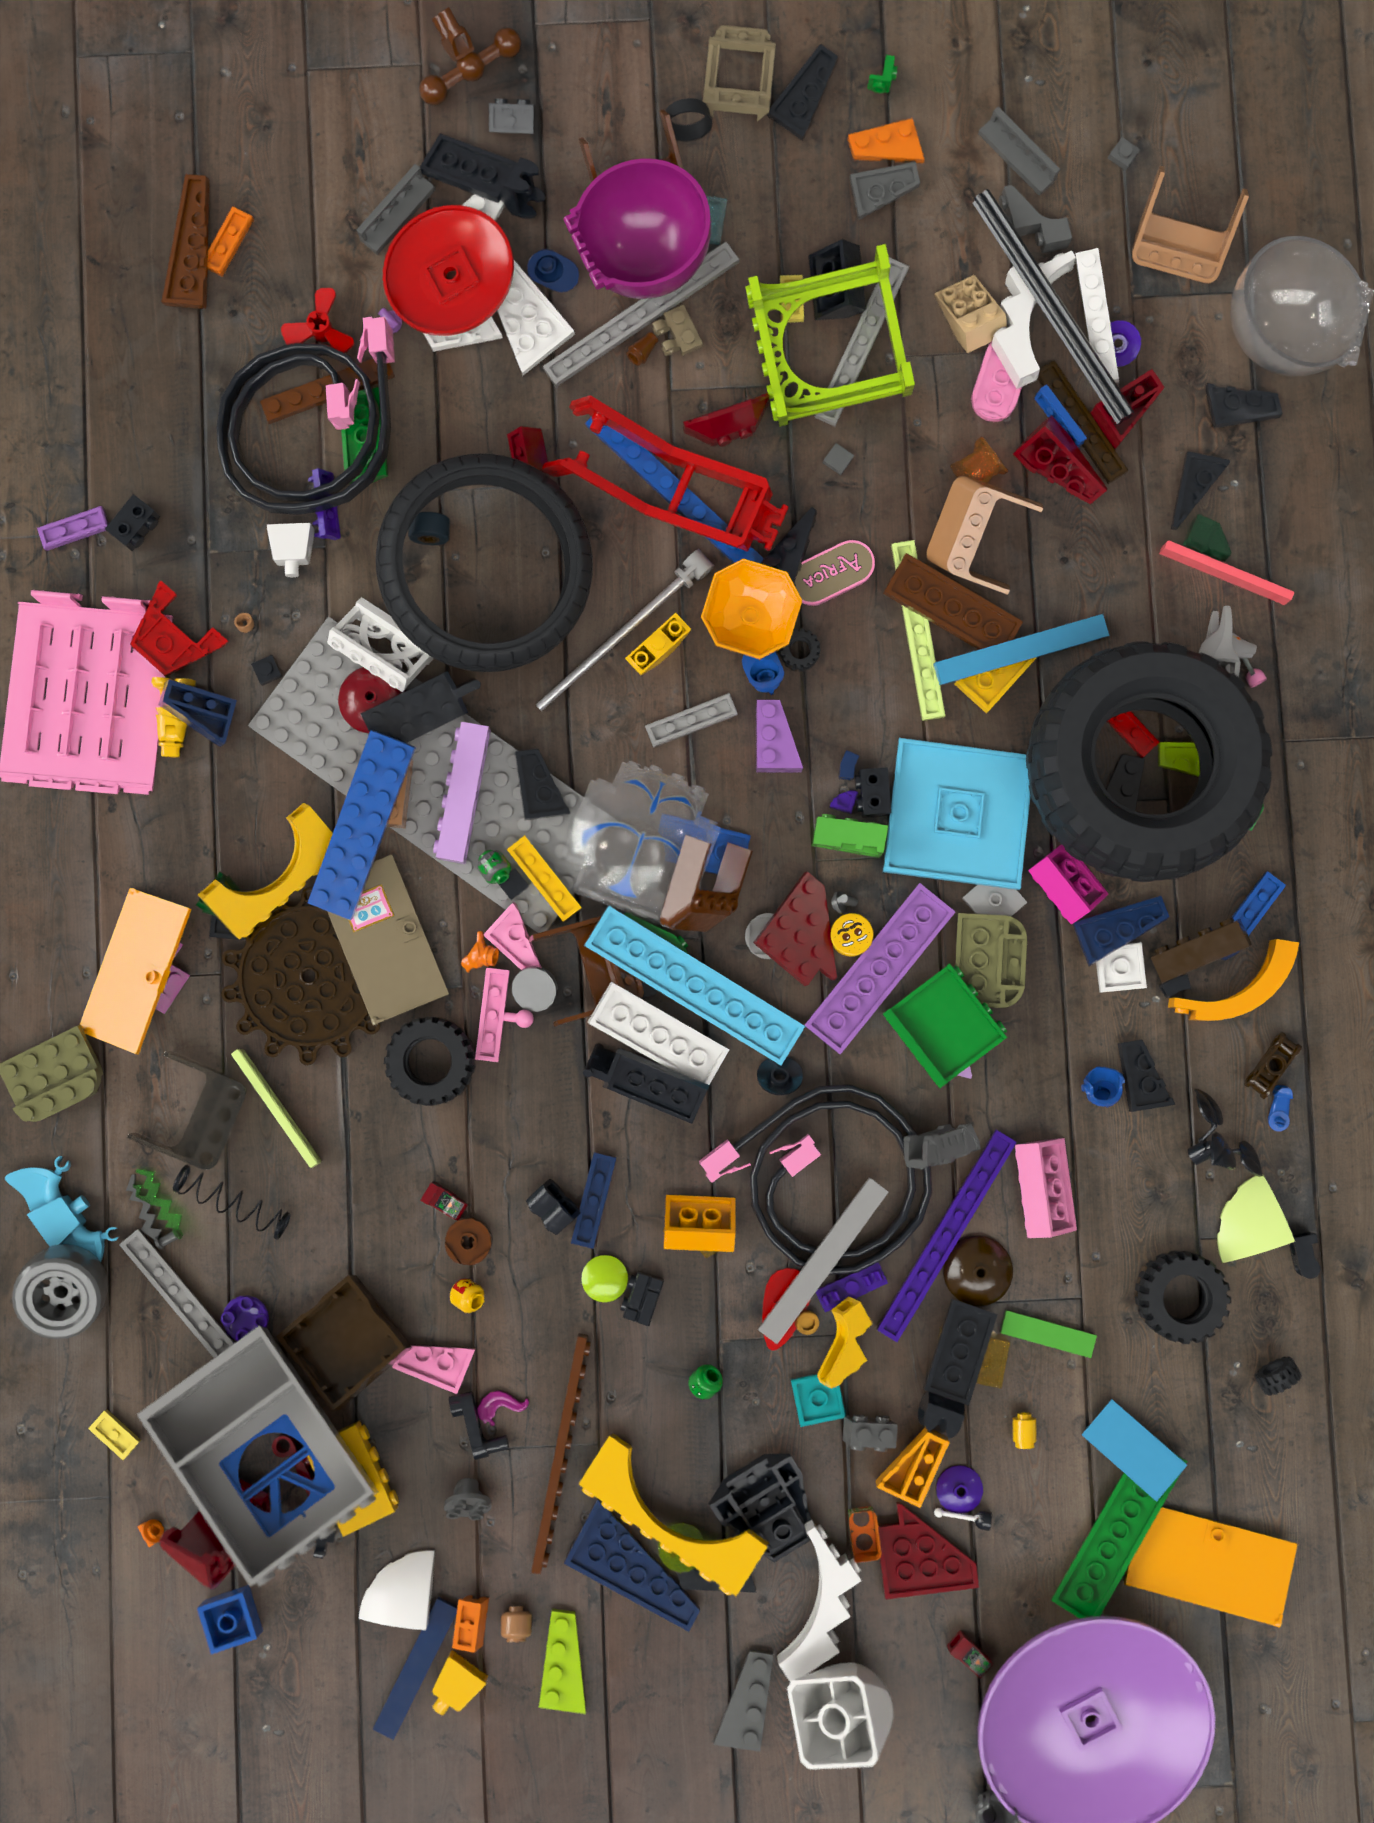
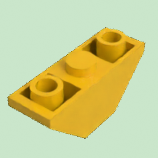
(659, 645)

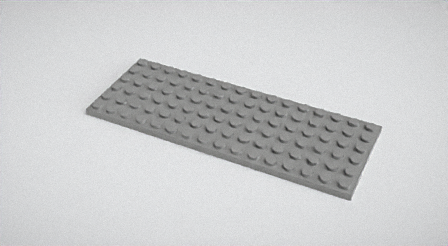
(308, 726)

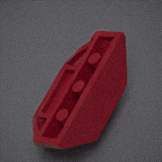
(728, 423)

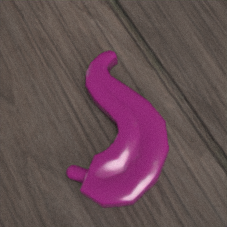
(495, 1399)

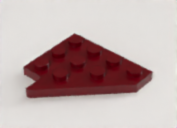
(800, 933)
(921, 1560)

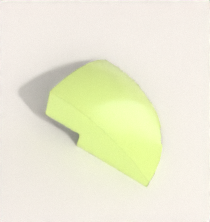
(1252, 1222)

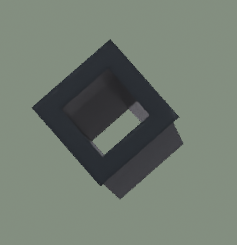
(1175, 985)

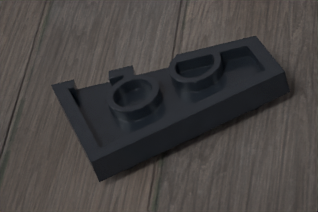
(1237, 407)

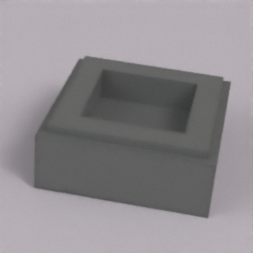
(838, 459)

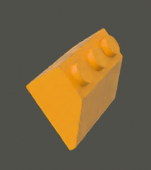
(700, 1223)

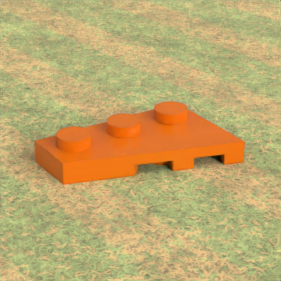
(891, 141)

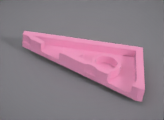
(512, 939)

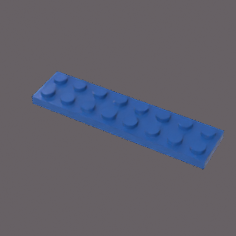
(361, 824)

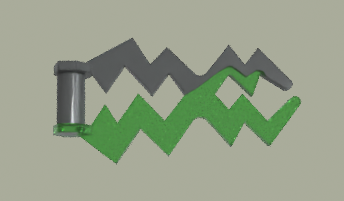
(173, 1219)

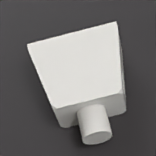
(291, 545)

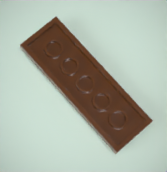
(950, 605)

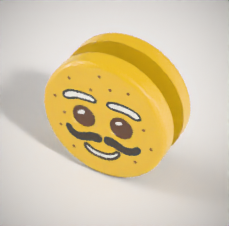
(851, 934)

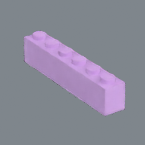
(463, 792)

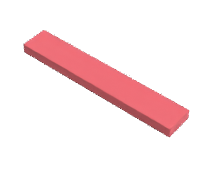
(1226, 572)

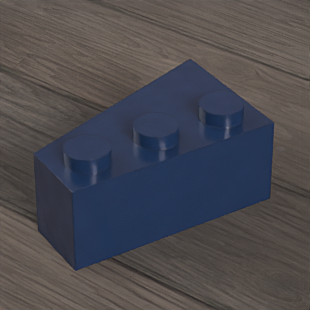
(199, 709)

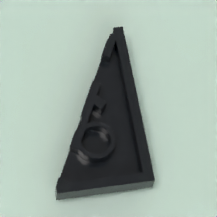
(1197, 477)
(793, 547)

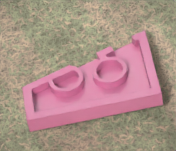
(437, 1365)

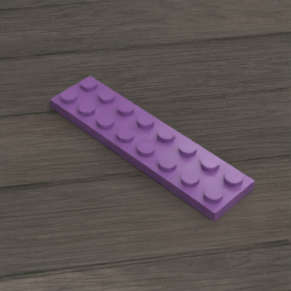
(879, 968)

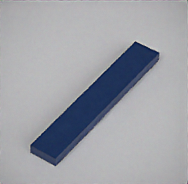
(415, 1669)

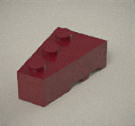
(1140, 396)

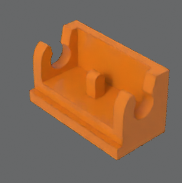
(470, 1623)

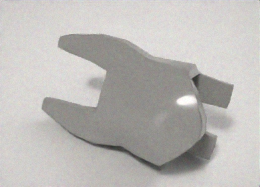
(1224, 644)

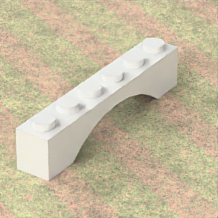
(1096, 309)

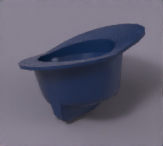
(553, 270)

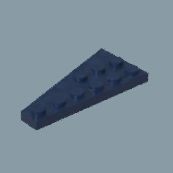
(619, 1562)

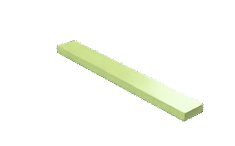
(920, 649)

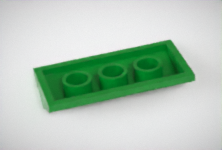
(355, 435)

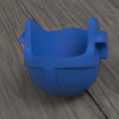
(1103, 1086)

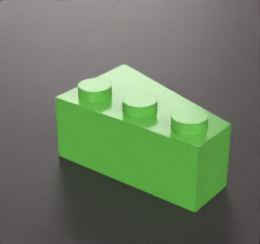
(850, 835)

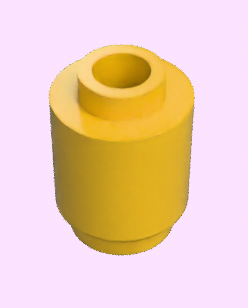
(1024, 1431)

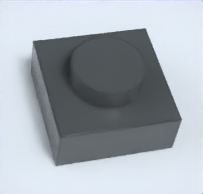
(1123, 153)

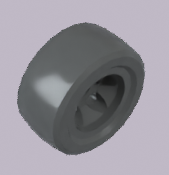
(65, 1266)

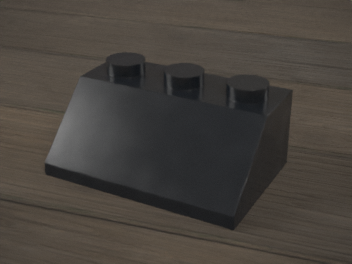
(833, 258)

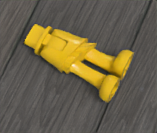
(170, 729)

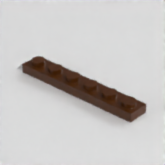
(314, 393)

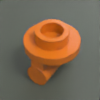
(151, 1531)

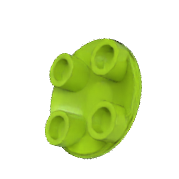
(604, 1278)

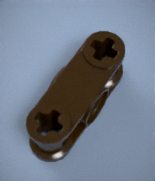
(1262, 1077)

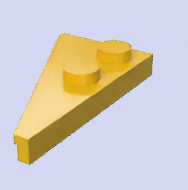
(990, 686)

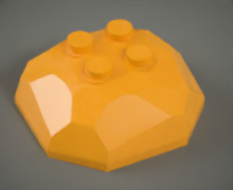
(751, 609)

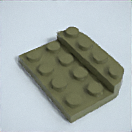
(992, 957)
(52, 1075)

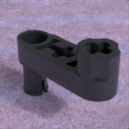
(466, 1405)

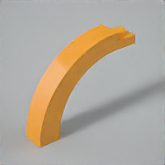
(1273, 973)

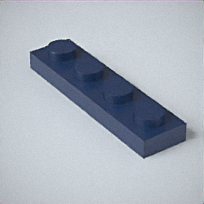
(593, 1200)

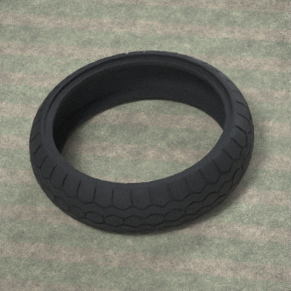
(533, 486)

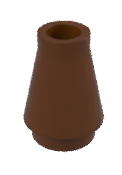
(641, 349)

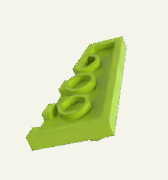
(1179, 757)
(562, 1674)

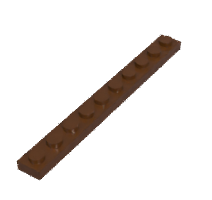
(559, 1462)

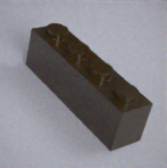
(1201, 950)

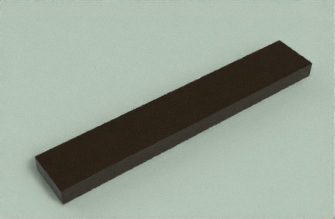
(1096, 444)

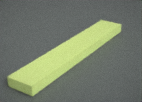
(276, 1107)

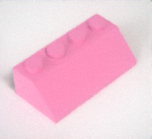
(1045, 1188)

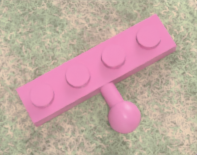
(494, 1015)

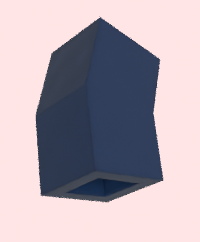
(847, 766)

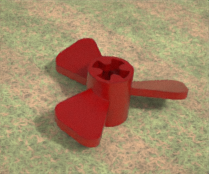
(302, 332)

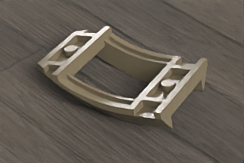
(735, 99)

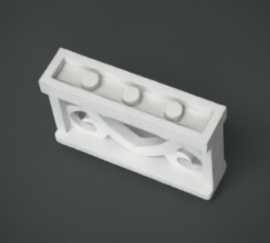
(360, 651)

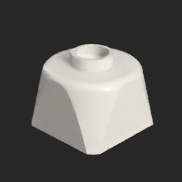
(840, 1716)

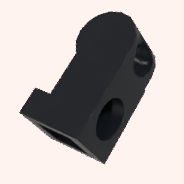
(1303, 1255)

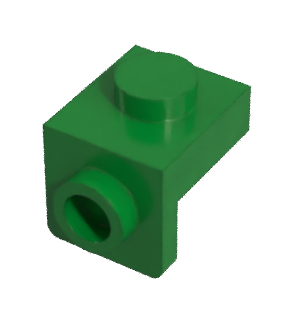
(882, 83)

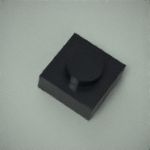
(266, 670)

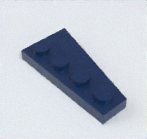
(1114, 929)

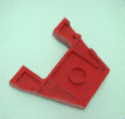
(164, 642)

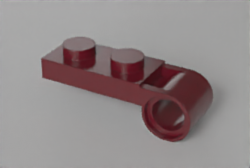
(303, 1467)

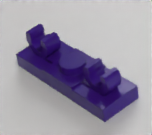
(327, 519)
(851, 1285)

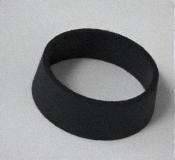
(691, 131)

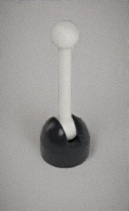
(981, 1519)

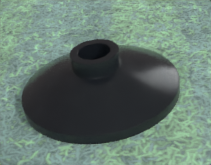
(789, 1072)

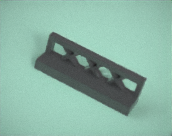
(1019, 152)
(395, 210)

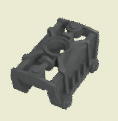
(940, 1145)

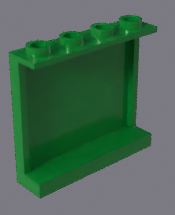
(945, 1025)

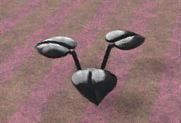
(1217, 1148)

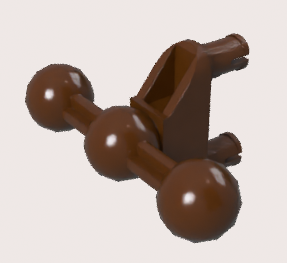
(460, 48)

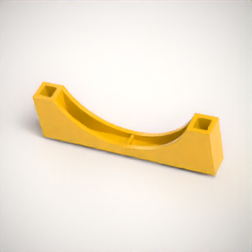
(724, 1561)

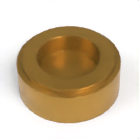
(807, 1322)

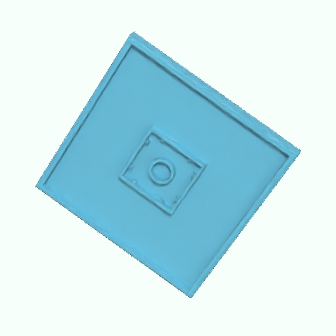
(958, 814)

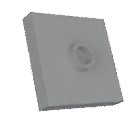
(994, 900)

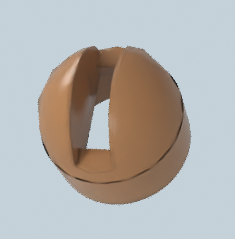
(239, 622)

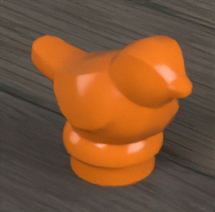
(480, 955)

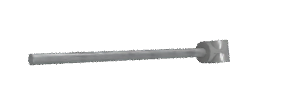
(696, 566)

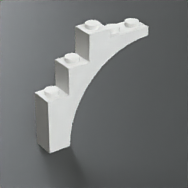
(1013, 342)
(817, 1639)

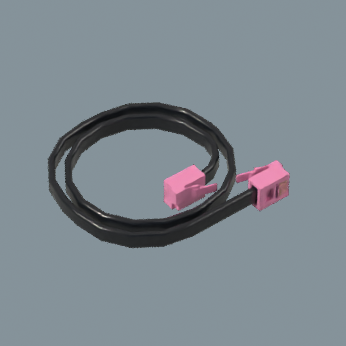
(340, 412)
(802, 1156)

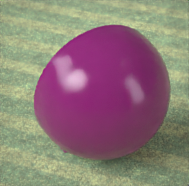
(641, 228)

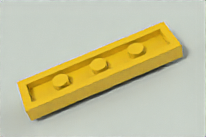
(544, 878)

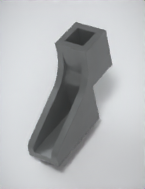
(1049, 233)

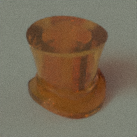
(980, 464)

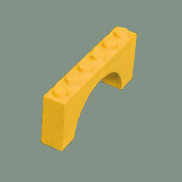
(244, 910)

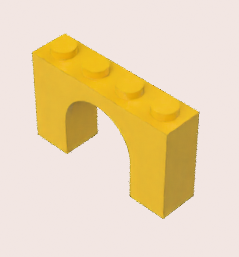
(386, 1501)

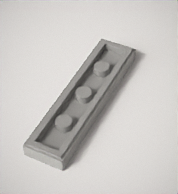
(691, 720)

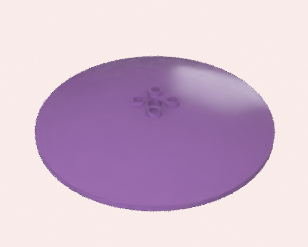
(1126, 1764)

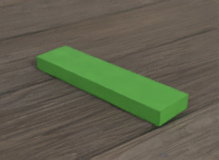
(1048, 1333)

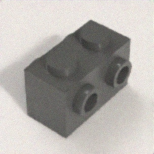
(870, 1432)

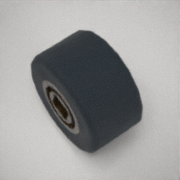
(430, 529)

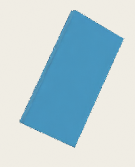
(1134, 1450)

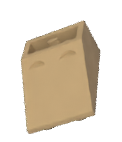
(971, 313)

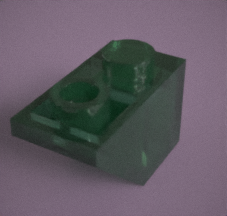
(1208, 538)

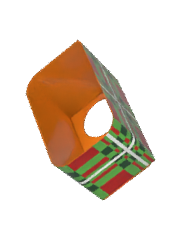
(874, 1552)

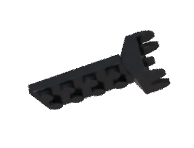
(484, 174)
(955, 1367)

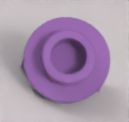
(392, 318)

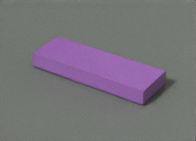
(73, 528)

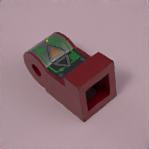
(444, 1201)
(969, 1654)

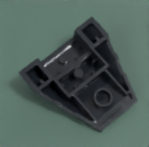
(768, 1500)

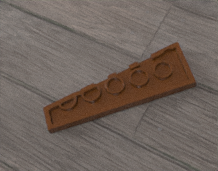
(188, 259)

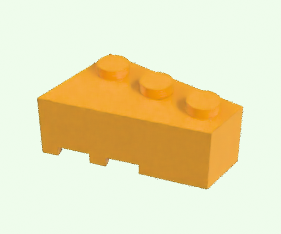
(915, 1467)

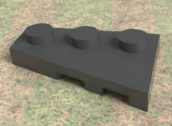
(882, 186)

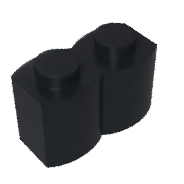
(552, 1207)

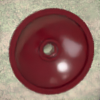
(353, 696)

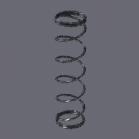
(281, 1223)

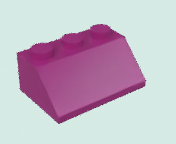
(1068, 884)

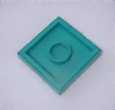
(816, 1401)

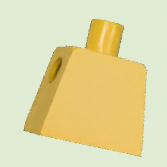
(457, 1683)

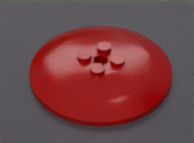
(430, 248)

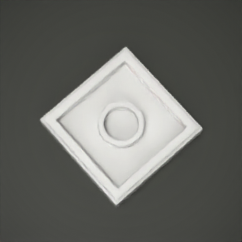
(1122, 969)

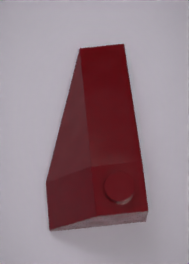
(1057, 457)

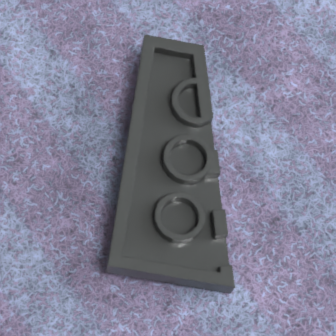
(745, 1714)

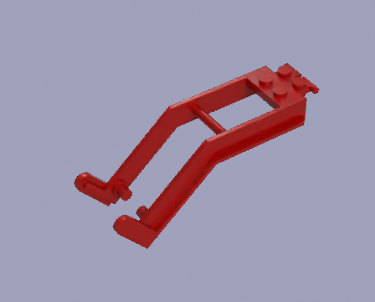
(753, 512)

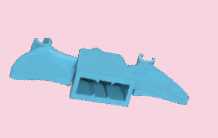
(56, 1215)

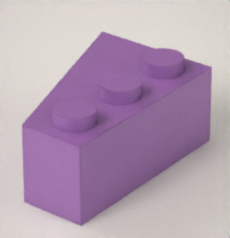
(774, 740)

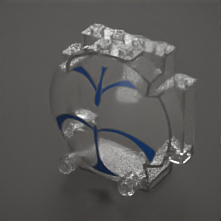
(633, 835)

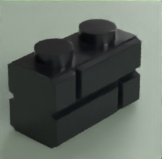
(643, 1297)

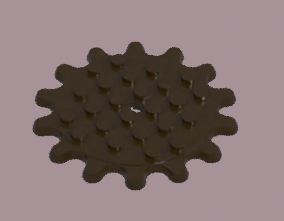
(275, 990)

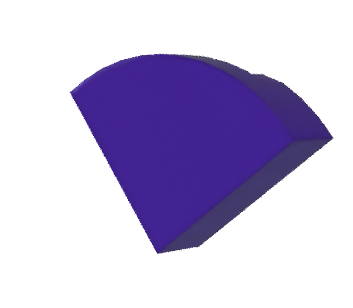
(844, 801)

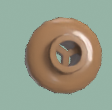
(516, 1624)

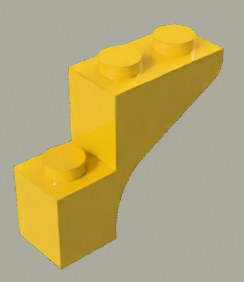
(845, 1354)

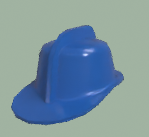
(764, 673)

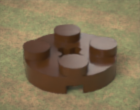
(454, 1240)

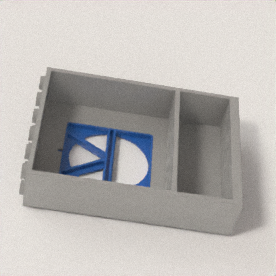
(213, 1419)

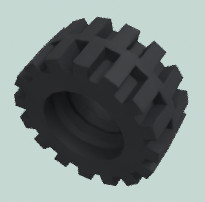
(808, 661)
(1278, 1375)

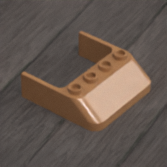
(1182, 246)
(963, 525)

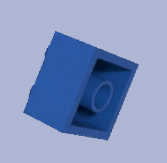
(230, 1619)

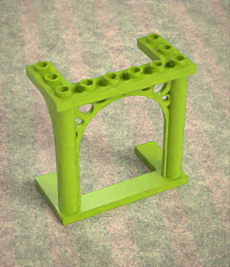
(769, 296)

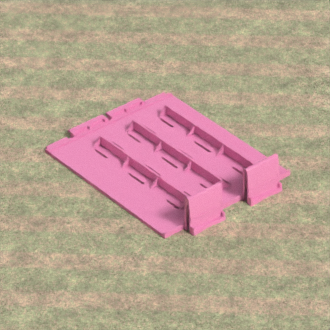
(30, 714)

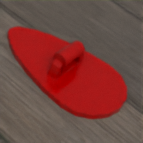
(774, 1290)

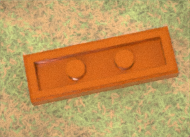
(228, 240)

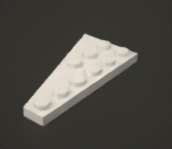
(531, 322)

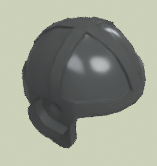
(991, 1810)

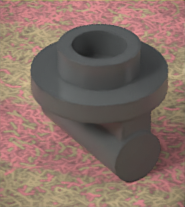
(841, 901)

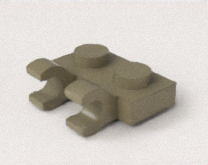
(682, 329)

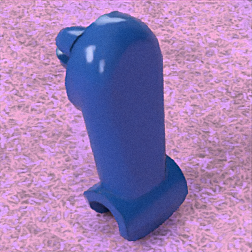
(1279, 1112)

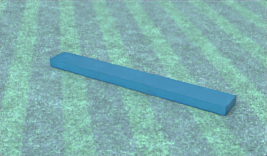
(1021, 649)

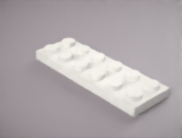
(657, 1034)

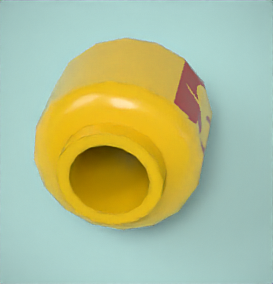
(467, 1295)

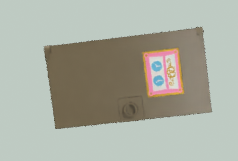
(388, 947)

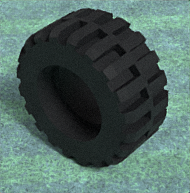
(398, 1061)
(1212, 1304)

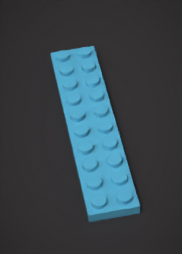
(694, 985)

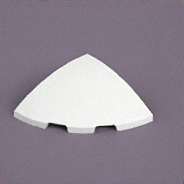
(401, 1592)

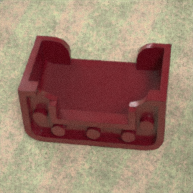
(199, 1547)

